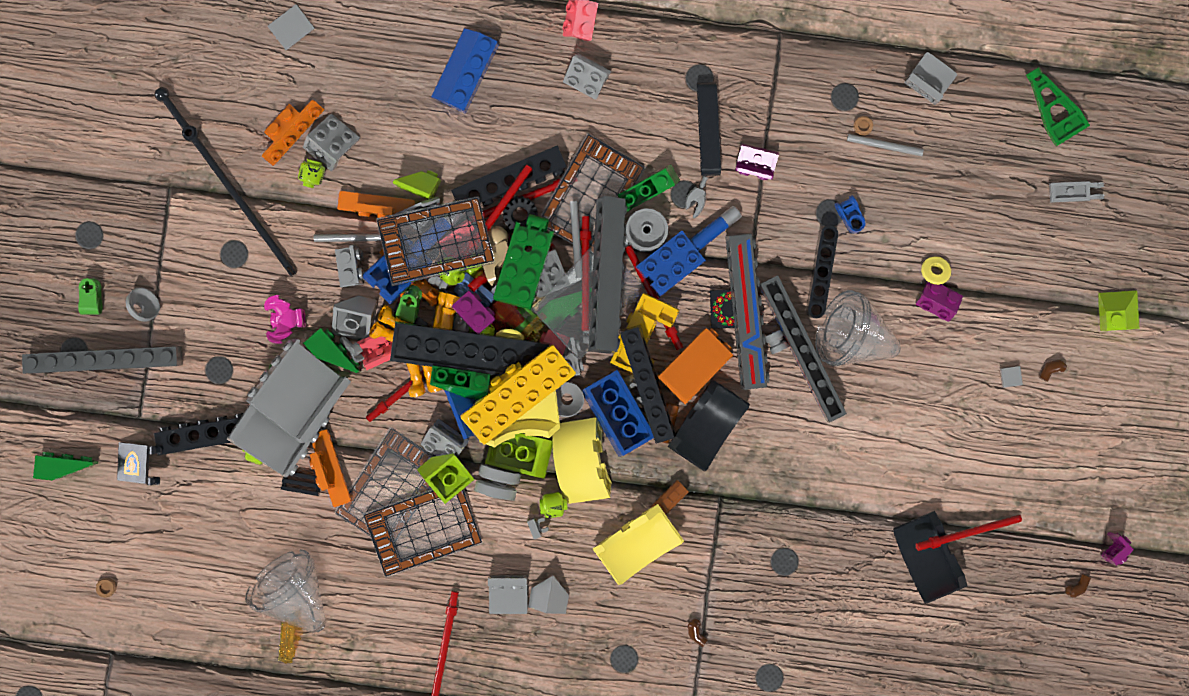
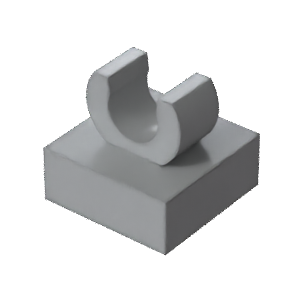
(535, 527)

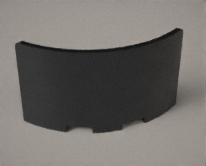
(708, 425)
(932, 570)

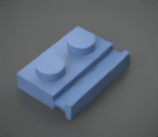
(485, 295)

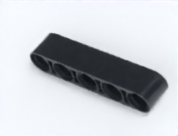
(708, 129)
(827, 263)

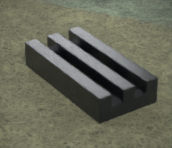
(285, 480)

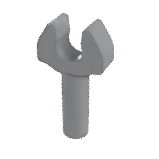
(354, 349)

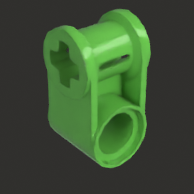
(90, 299)
(409, 304)

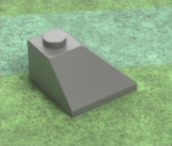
(354, 317)

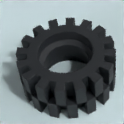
(515, 203)

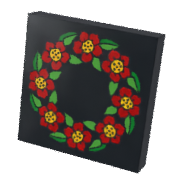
(721, 309)

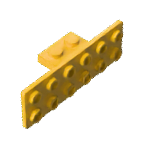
(517, 393)

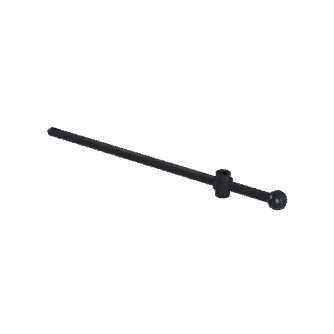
(162, 95)

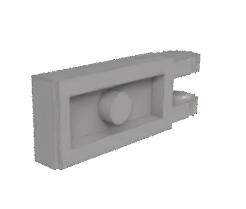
(1074, 191)

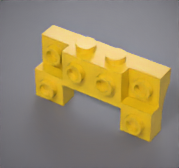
(646, 314)

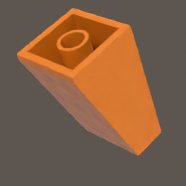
(695, 365)

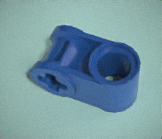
(850, 213)

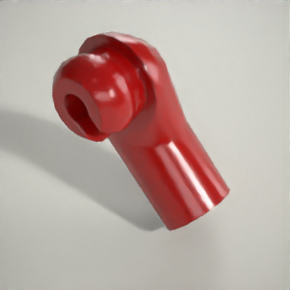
(480, 278)

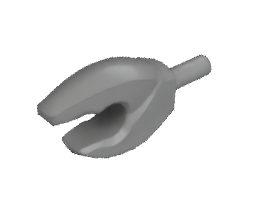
(697, 195)

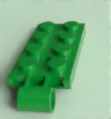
(524, 269)

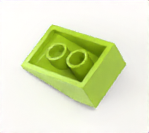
(522, 454)

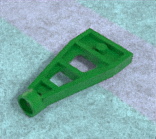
(1069, 126)

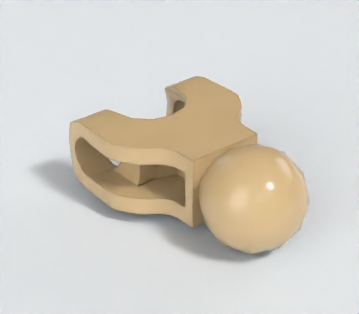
(499, 242)

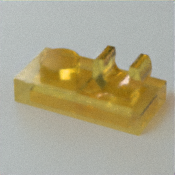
(532, 330)
(286, 646)

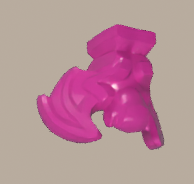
(283, 319)

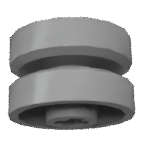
(650, 219)
(497, 484)

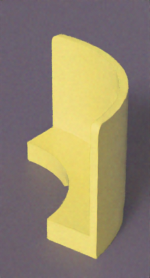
(538, 421)
(578, 461)
(638, 544)

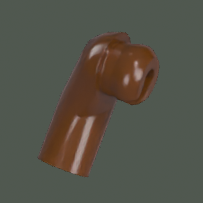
(1051, 367)
(1080, 588)
(694, 632)

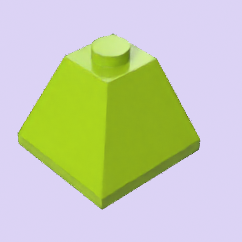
(420, 183)
(1118, 310)
(445, 476)

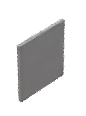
(291, 27)

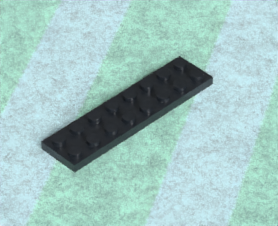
(460, 349)

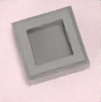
(1011, 376)

